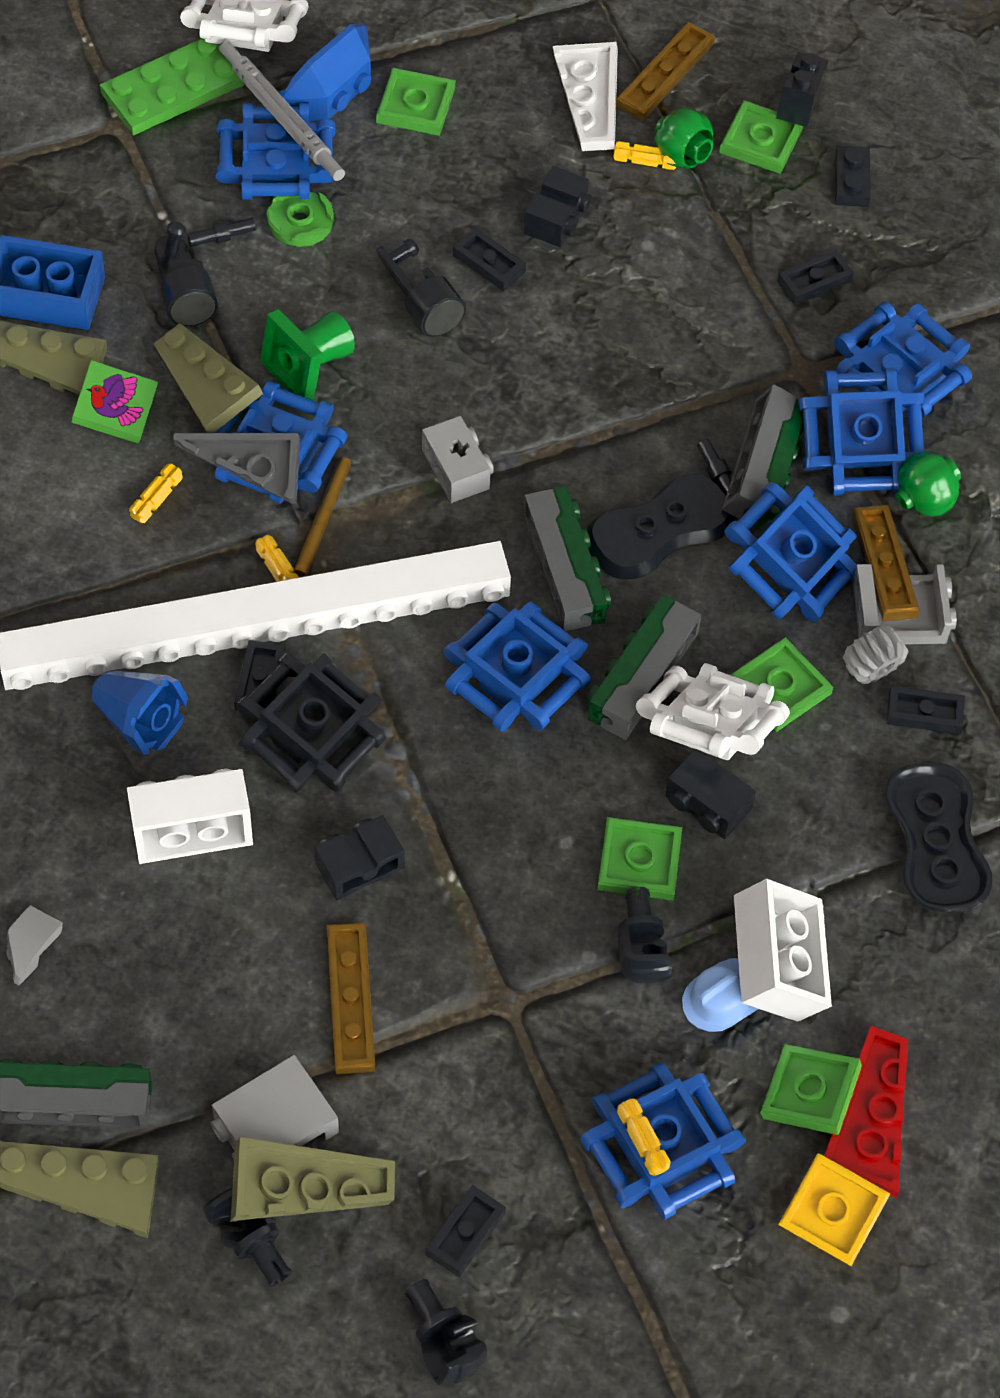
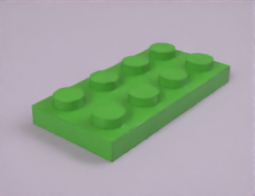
(170, 85)

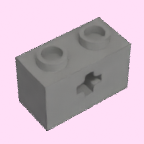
(456, 459)

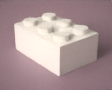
(190, 815)
(782, 950)

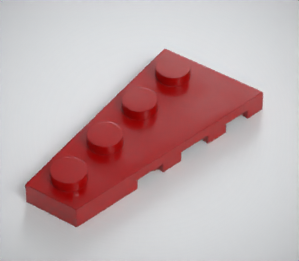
(874, 1119)

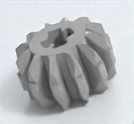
(875, 654)

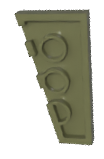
(50, 354)
(206, 378)
(294, 1180)
(97, 1183)

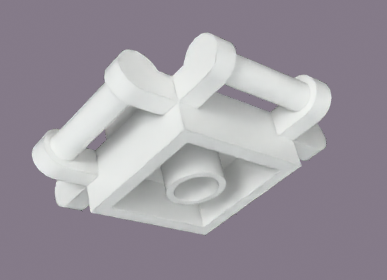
(246, 22)
(713, 711)

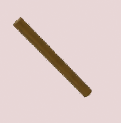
(322, 517)

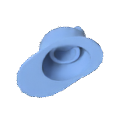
(714, 998)

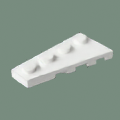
(591, 90)

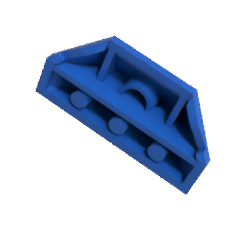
(333, 74)

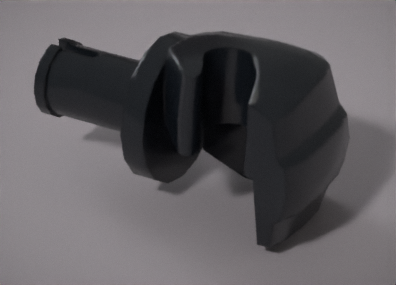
(640, 942)
(253, 1241)
(445, 1337)

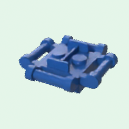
(271, 158)
(902, 347)
(267, 419)
(862, 429)
(793, 551)
(516, 665)
(680, 1131)

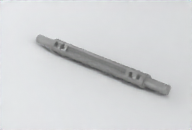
(282, 111)

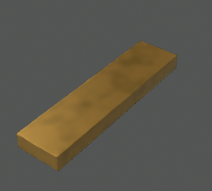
(665, 71)
(890, 574)
(350, 998)

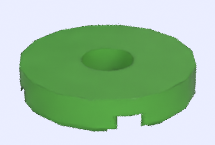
(305, 231)

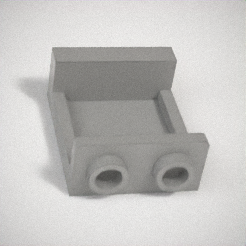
(932, 596)
(275, 1108)

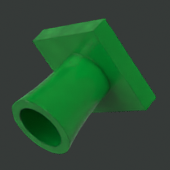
(297, 355)

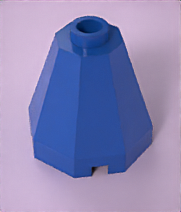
(141, 707)

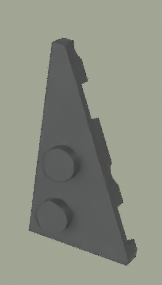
(258, 458)

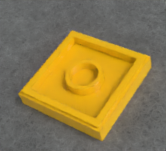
(834, 1209)

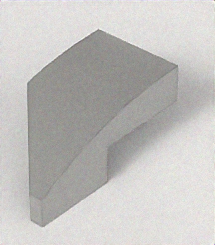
(29, 939)

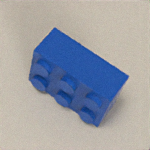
(49, 282)

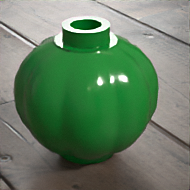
(686, 134)
(928, 484)

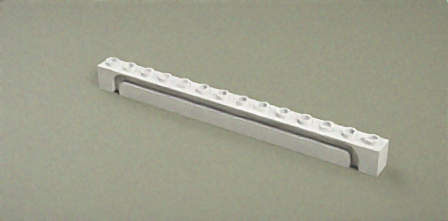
(253, 613)

